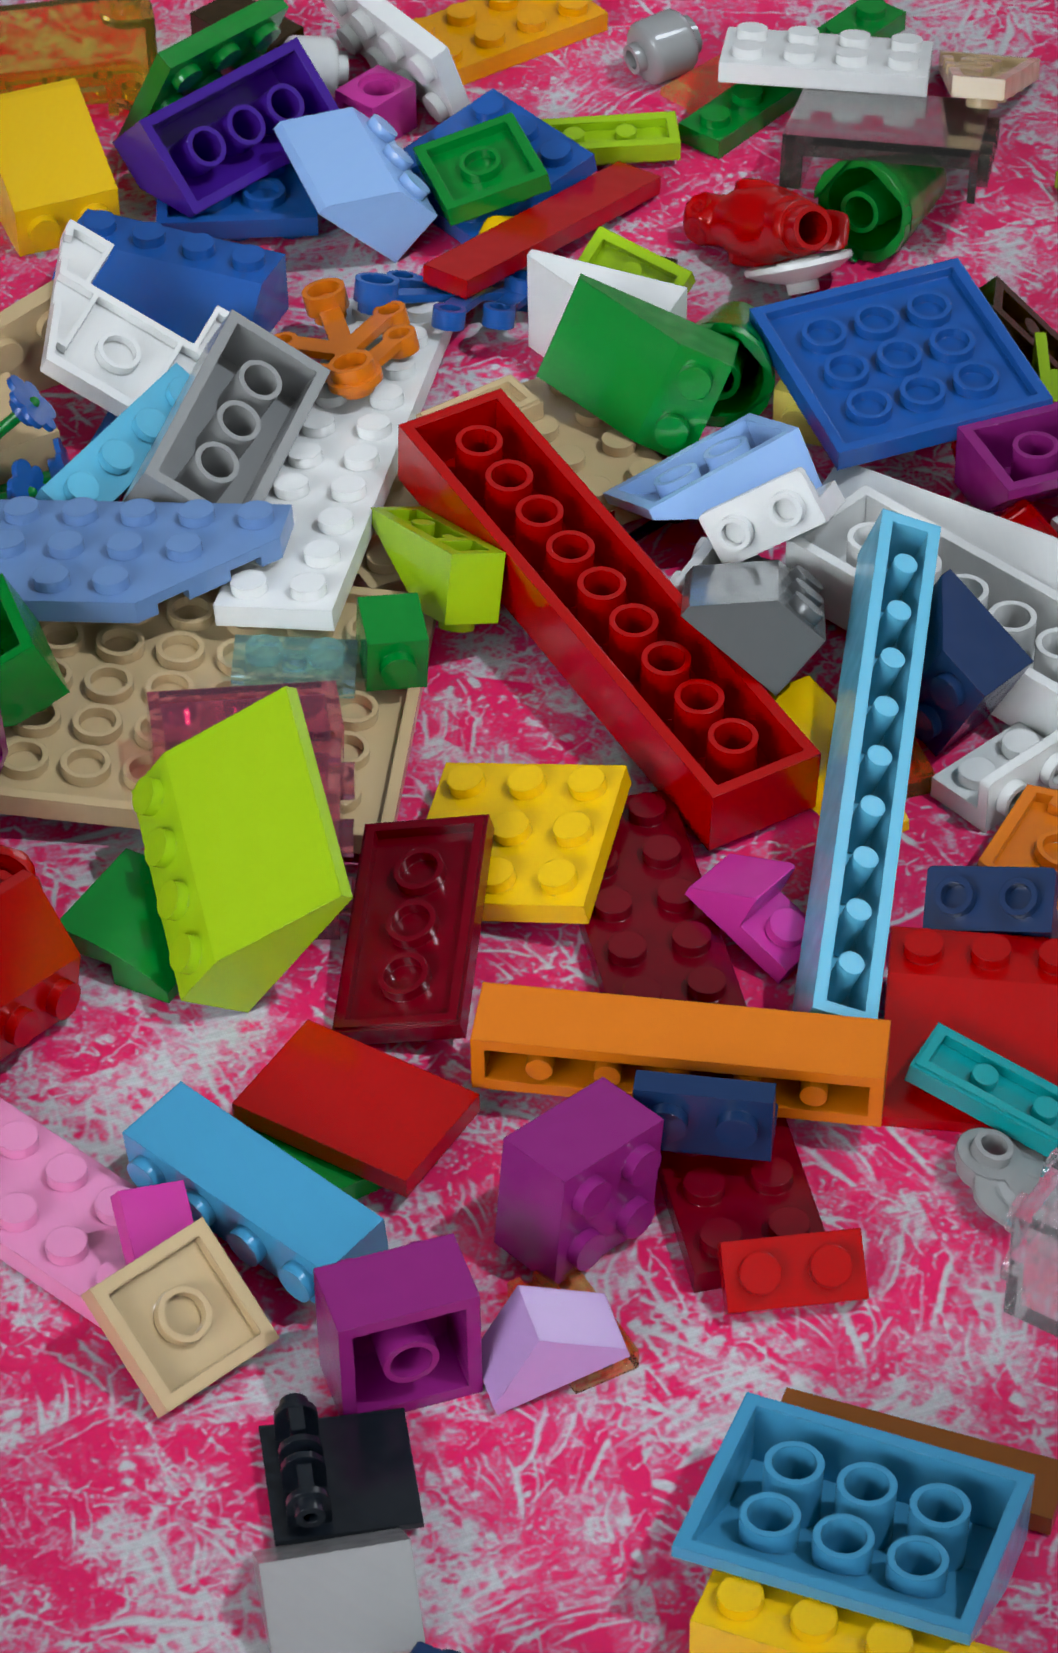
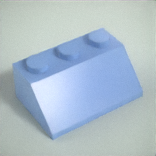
(359, 177)

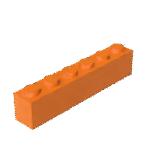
(570, 1038)

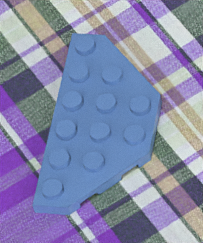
(127, 556)

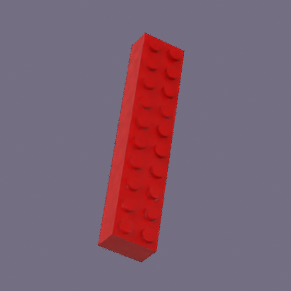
(612, 621)

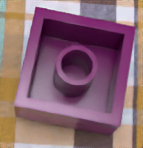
(578, 1180)
(399, 1327)

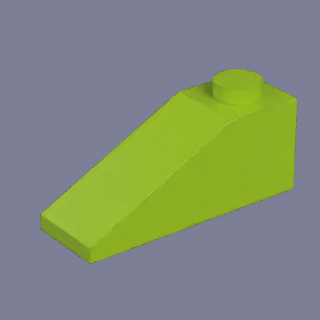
(448, 567)

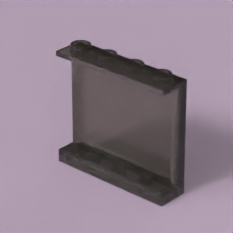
(889, 130)

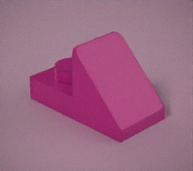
(748, 905)

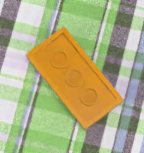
(504, 33)

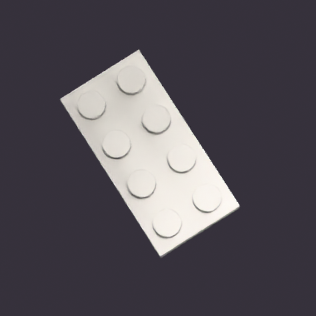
(404, 47)
(826, 61)

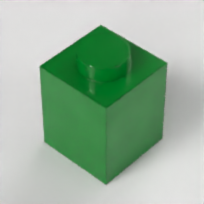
(392, 642)

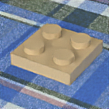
(180, 1317)

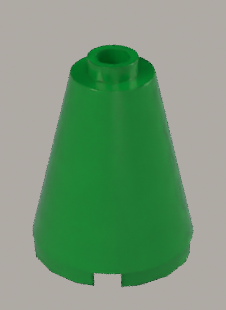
(881, 202)
(752, 375)

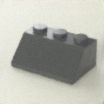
(758, 615)

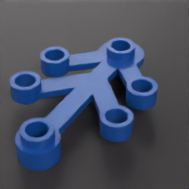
(510, 295)

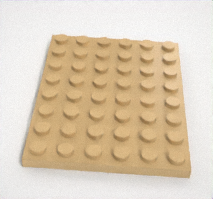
(93, 742)

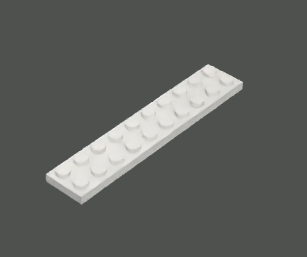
(332, 478)

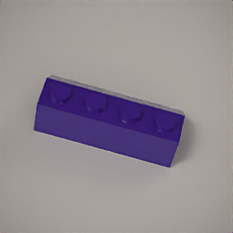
(224, 131)

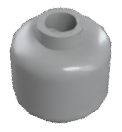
(662, 46)

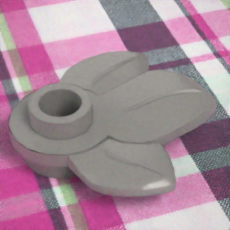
(996, 1169)

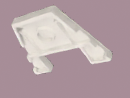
(102, 343)

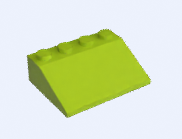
(241, 852)

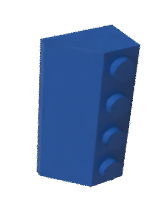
(185, 274)

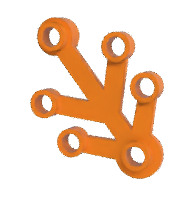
(352, 368)

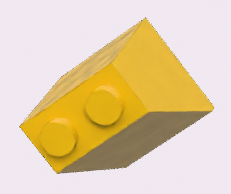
(49, 165)

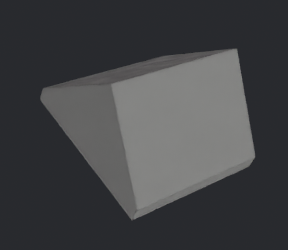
(340, 1595)

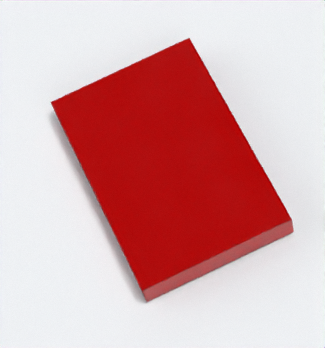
(356, 1107)

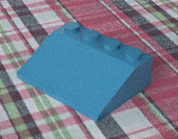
(859, 1519)

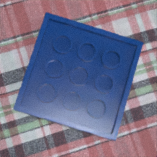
(897, 361)

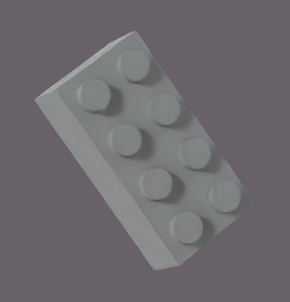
(231, 419)

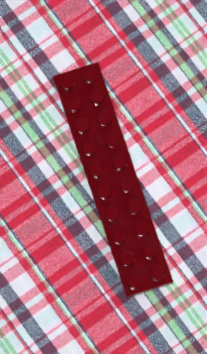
(661, 945)

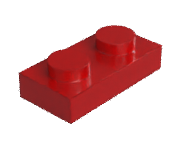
(792, 1271)

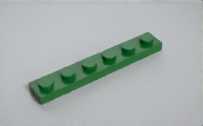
(751, 107)

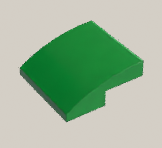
(122, 927)

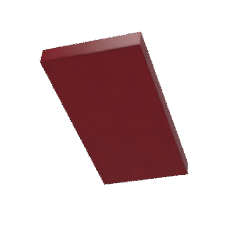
(414, 930)

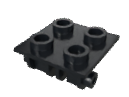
(337, 1473)

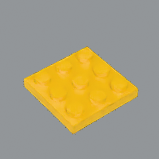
(548, 833)

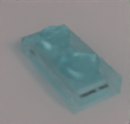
(283, 659)

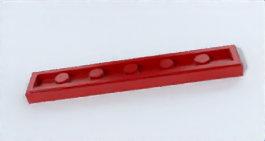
(542, 228)

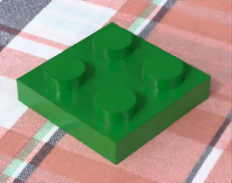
(481, 169)

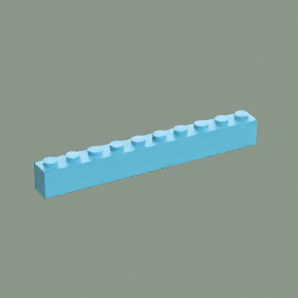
(868, 771)

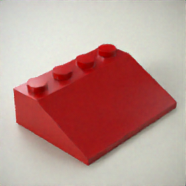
(979, 985)

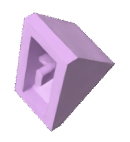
(547, 1342)

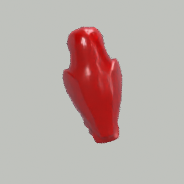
(763, 224)

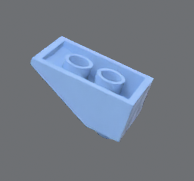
(715, 470)

